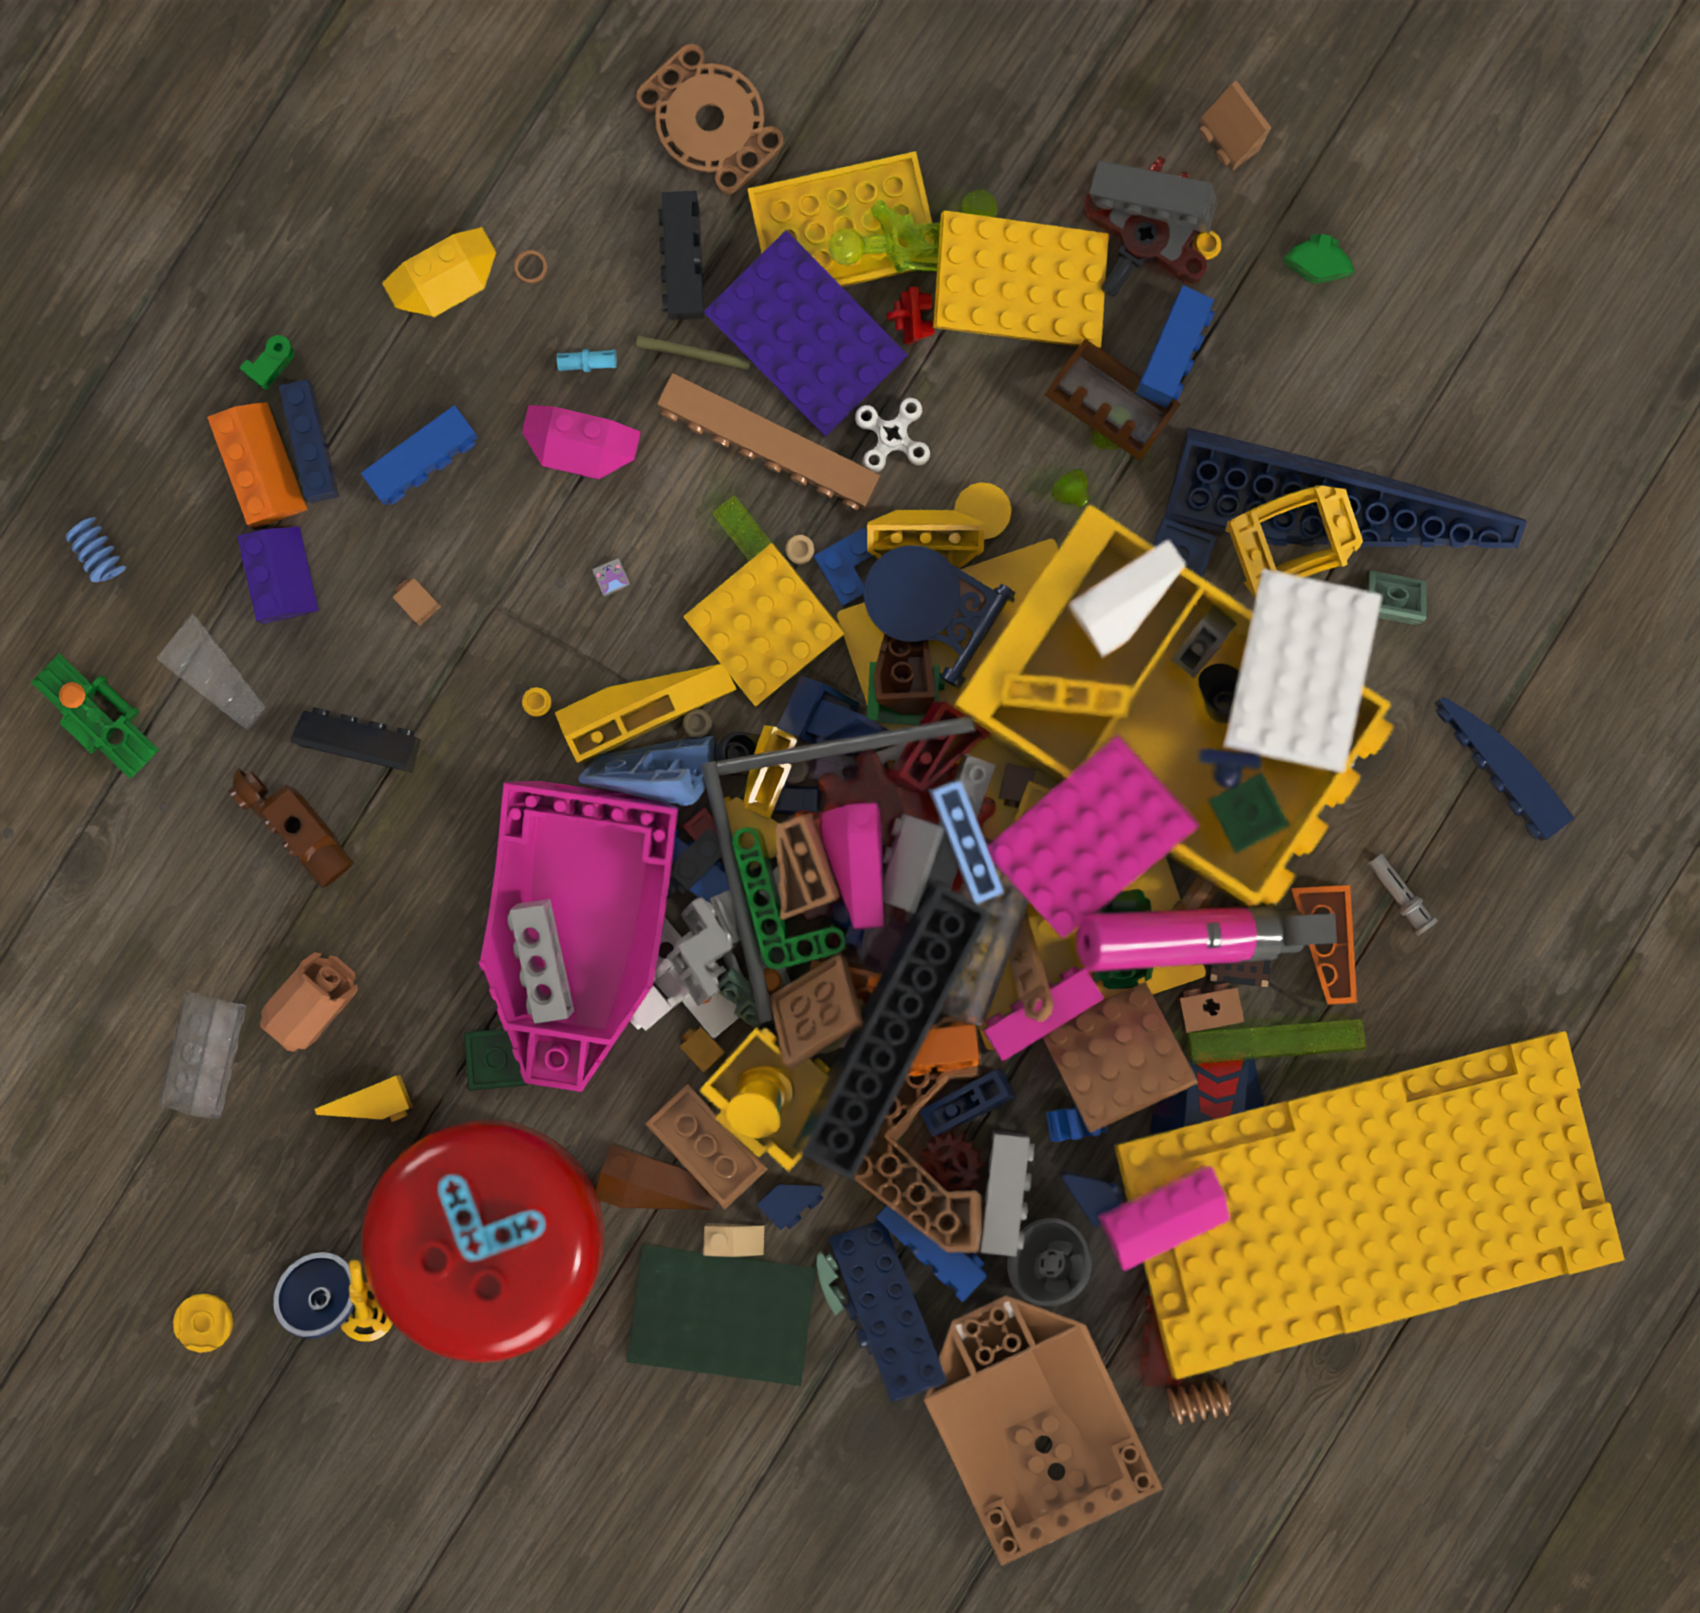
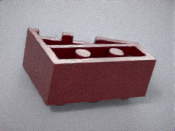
(930, 758)

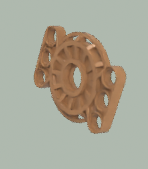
(725, 144)

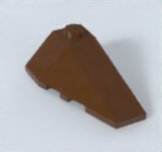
(904, 676)
(644, 1181)

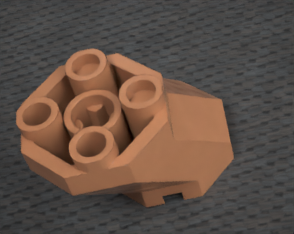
(308, 1001)

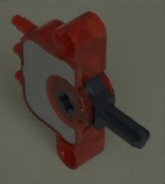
(1166, 242)

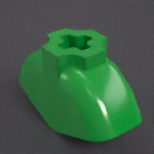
(1319, 260)

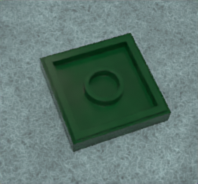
(1248, 812)
(491, 1060)

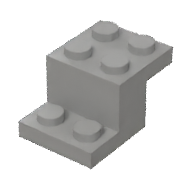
(705, 947)

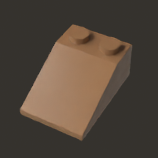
(1234, 127)

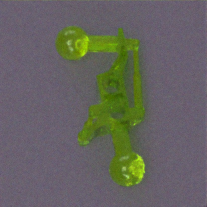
(848, 245)

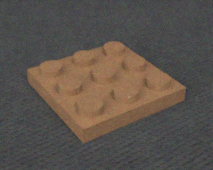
(815, 1010)

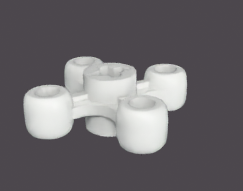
(899, 424)

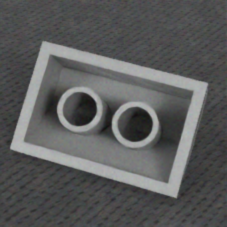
(909, 861)

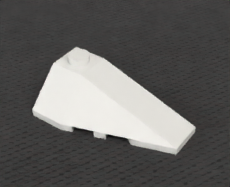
(1122, 601)

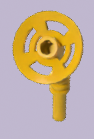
(364, 1308)

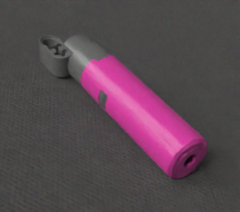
(1197, 936)

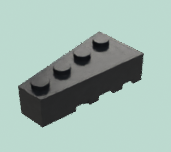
(682, 255)

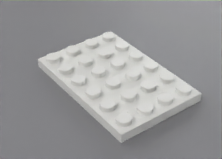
(1303, 670)

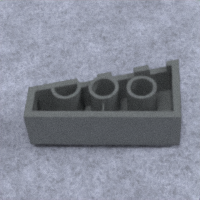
(1154, 195)

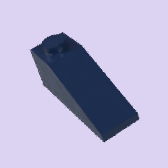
(968, 1102)

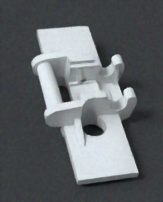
(715, 1013)

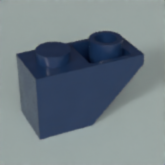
(788, 1200)

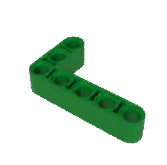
(760, 913)

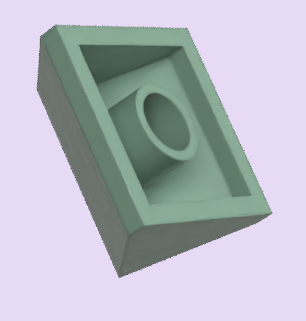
(1401, 599)

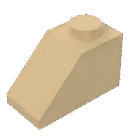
(733, 1240)

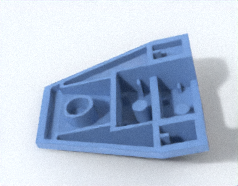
(656, 772)

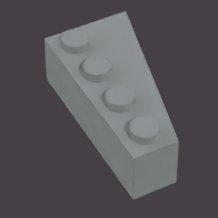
(1005, 1193)

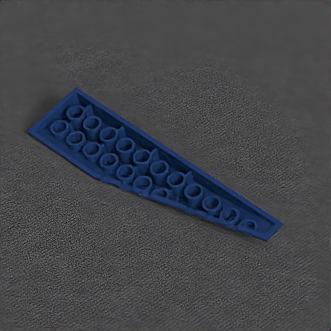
(1228, 477)

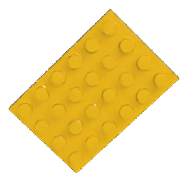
(838, 199)
(1020, 279)

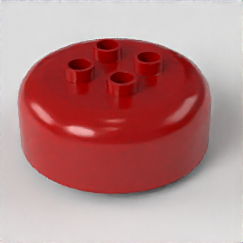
(504, 1300)

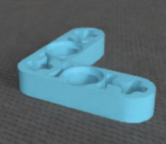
(484, 1234)

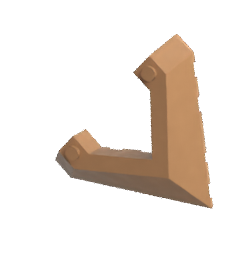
(899, 1181)

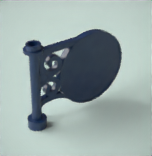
(916, 595)

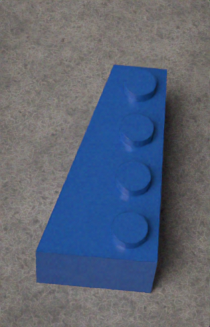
(955, 1270)

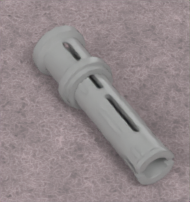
(1410, 905)

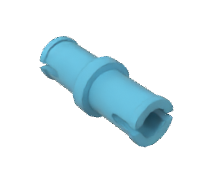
(586, 360)

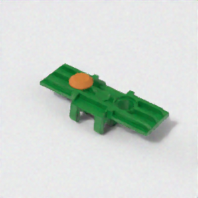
(87, 722)

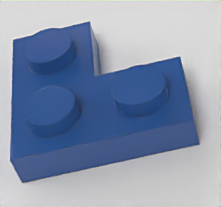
(838, 566)

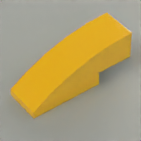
(767, 783)

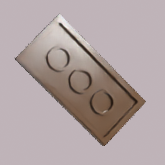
(706, 1146)

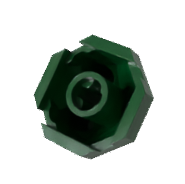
(1124, 978)

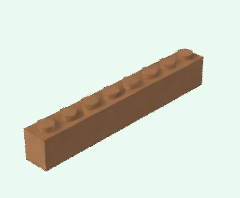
(768, 442)

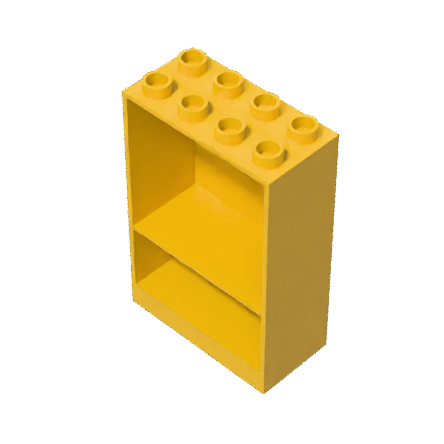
(1165, 708)

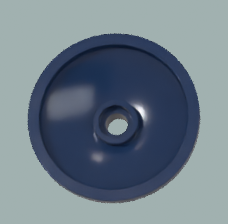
(304, 1288)

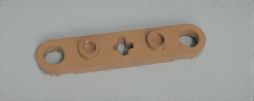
(1030, 974)

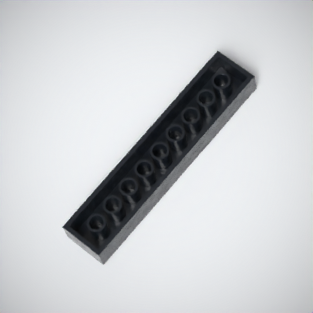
(892, 1030)

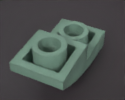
(739, 991)
(827, 1273)

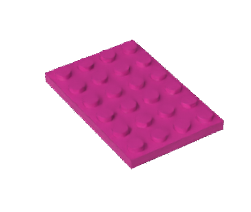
(1091, 836)

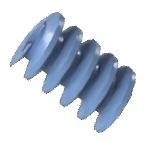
(93, 552)

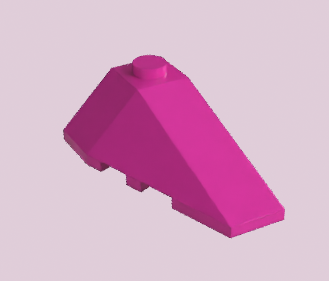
(855, 854)

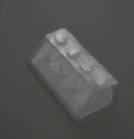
(202, 1055)

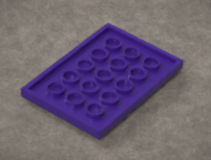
(805, 333)

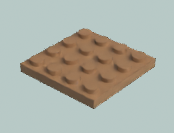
(1119, 1057)

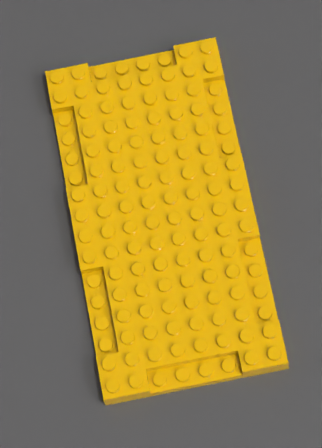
(1377, 1203)

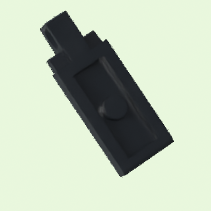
(694, 863)

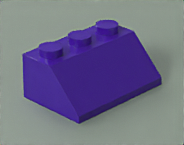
(277, 574)

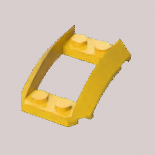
(1337, 520)

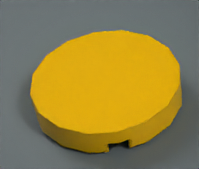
(987, 505)
(203, 1322)

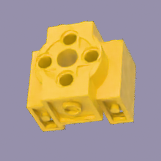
(808, 1082)

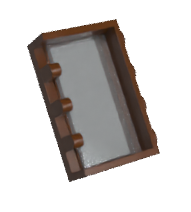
(1104, 397)

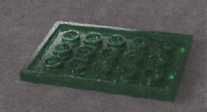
(721, 1315)

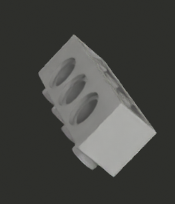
(540, 916)

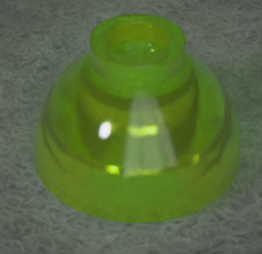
(1072, 488)

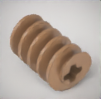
(1198, 1401)

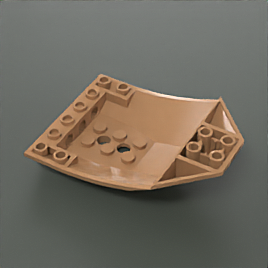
(1024, 1377)

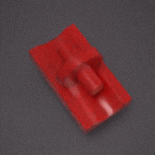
(908, 315)

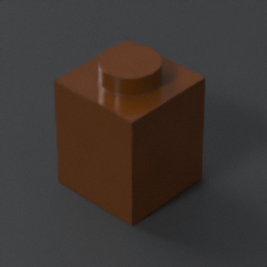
(1014, 784)

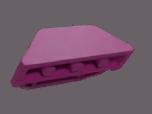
(579, 441)

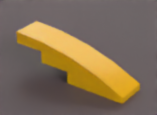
(1065, 695)

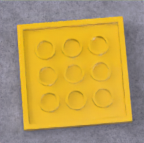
(764, 624)

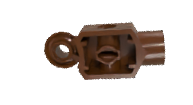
(314, 841)

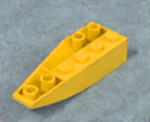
(638, 707)

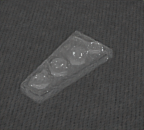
(206, 668)

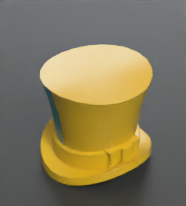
(760, 1100)

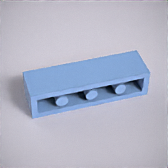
(966, 841)

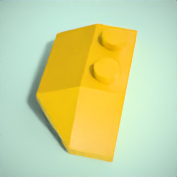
(442, 274)
(944, 531)

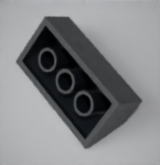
(357, 741)

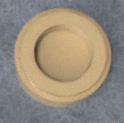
(799, 549)

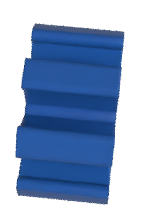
(1068, 1124)

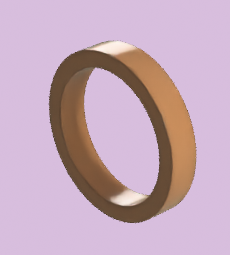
(535, 280)

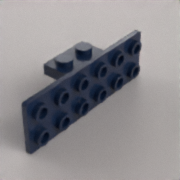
(886, 1311)

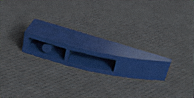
(1509, 772)

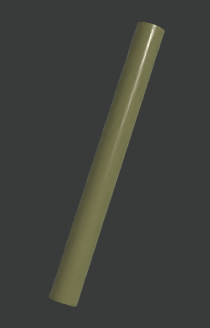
(693, 352)

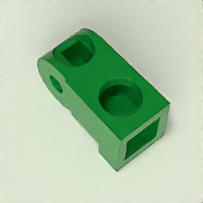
(270, 363)

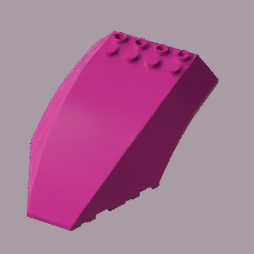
(608, 882)

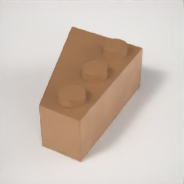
(804, 867)

